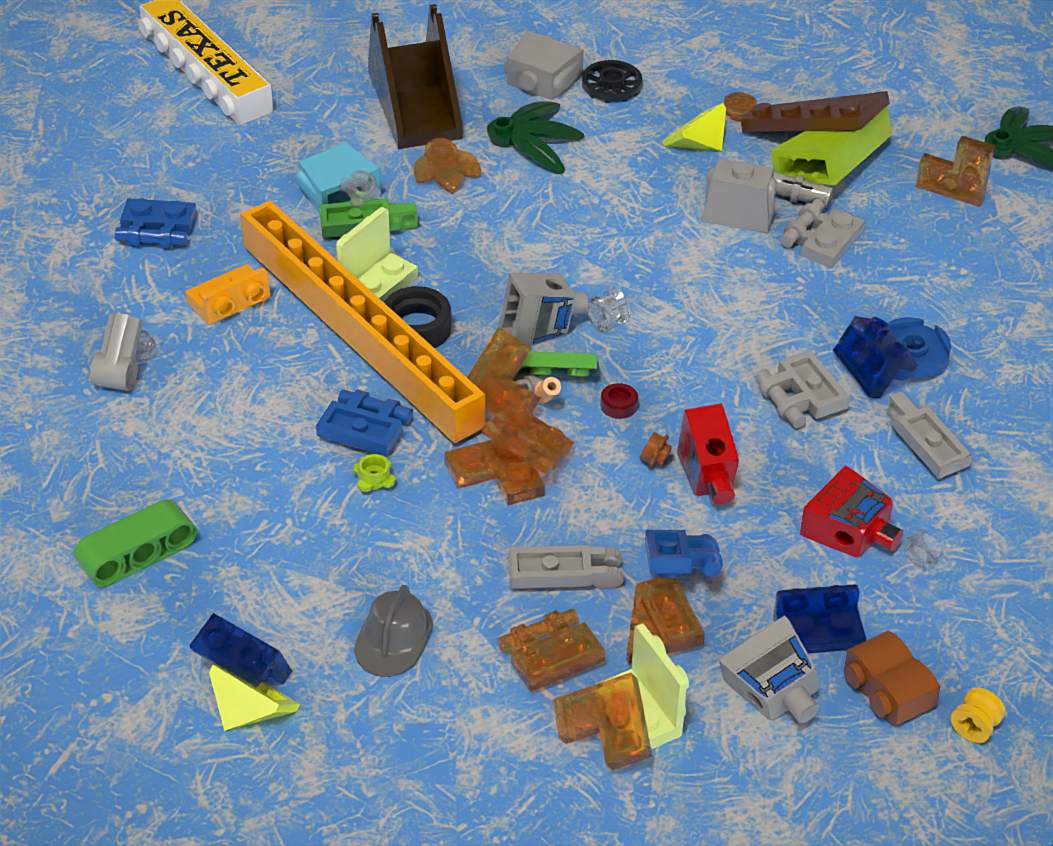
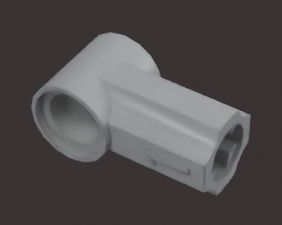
(116, 362)

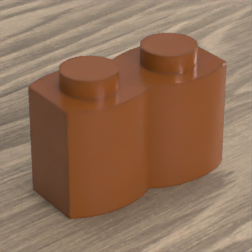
(891, 678)

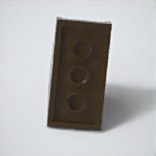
(415, 85)

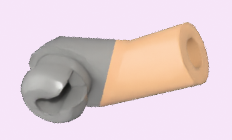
(546, 389)

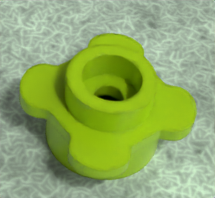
(373, 473)

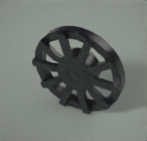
(612, 80)

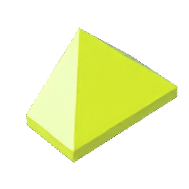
(701, 132)
(244, 704)

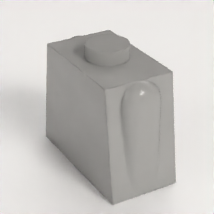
(543, 65)
(740, 196)

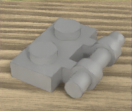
(832, 235)
(813, 389)

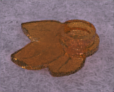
(445, 167)

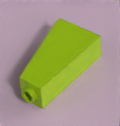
(830, 155)

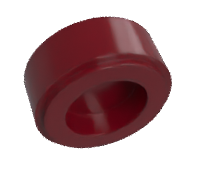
(619, 401)

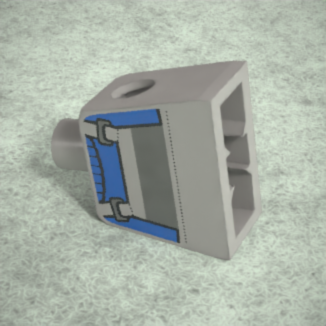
(539, 306)
(773, 673)

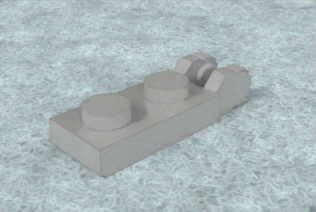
(565, 567)

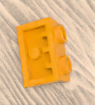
(229, 293)

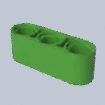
(135, 542)

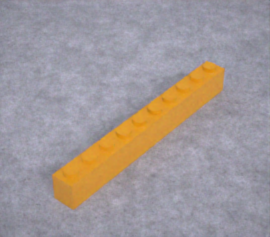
(364, 322)

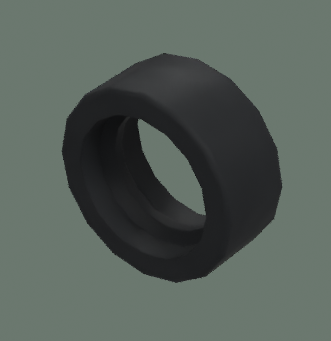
(428, 301)

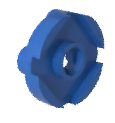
(931, 344)

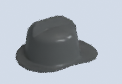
(393, 633)

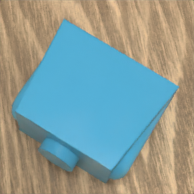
(322, 173)

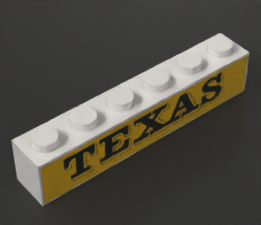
(206, 60)

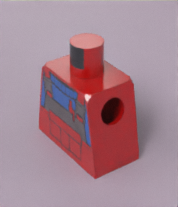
(712, 465)
(850, 515)

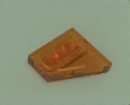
(665, 613)

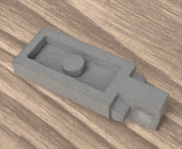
(927, 436)

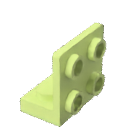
(368, 256)
(661, 687)

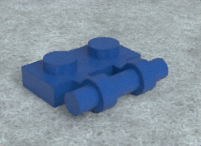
(156, 222)
(364, 421)
(676, 553)

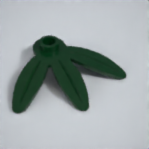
(524, 126)
(1013, 137)

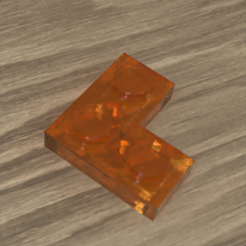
(962, 179)
(496, 370)
(487, 462)
(612, 710)

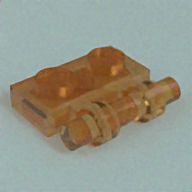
(528, 437)
(554, 657)

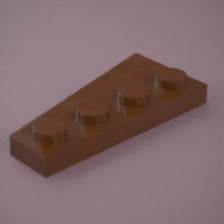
(824, 114)

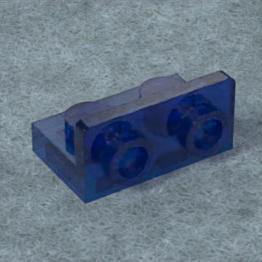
(873, 354)
(823, 616)
(239, 652)

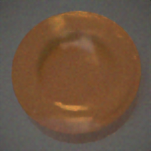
(738, 105)

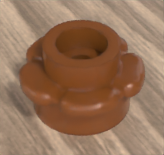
(656, 450)

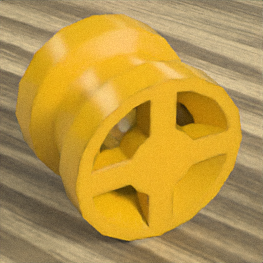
(978, 715)

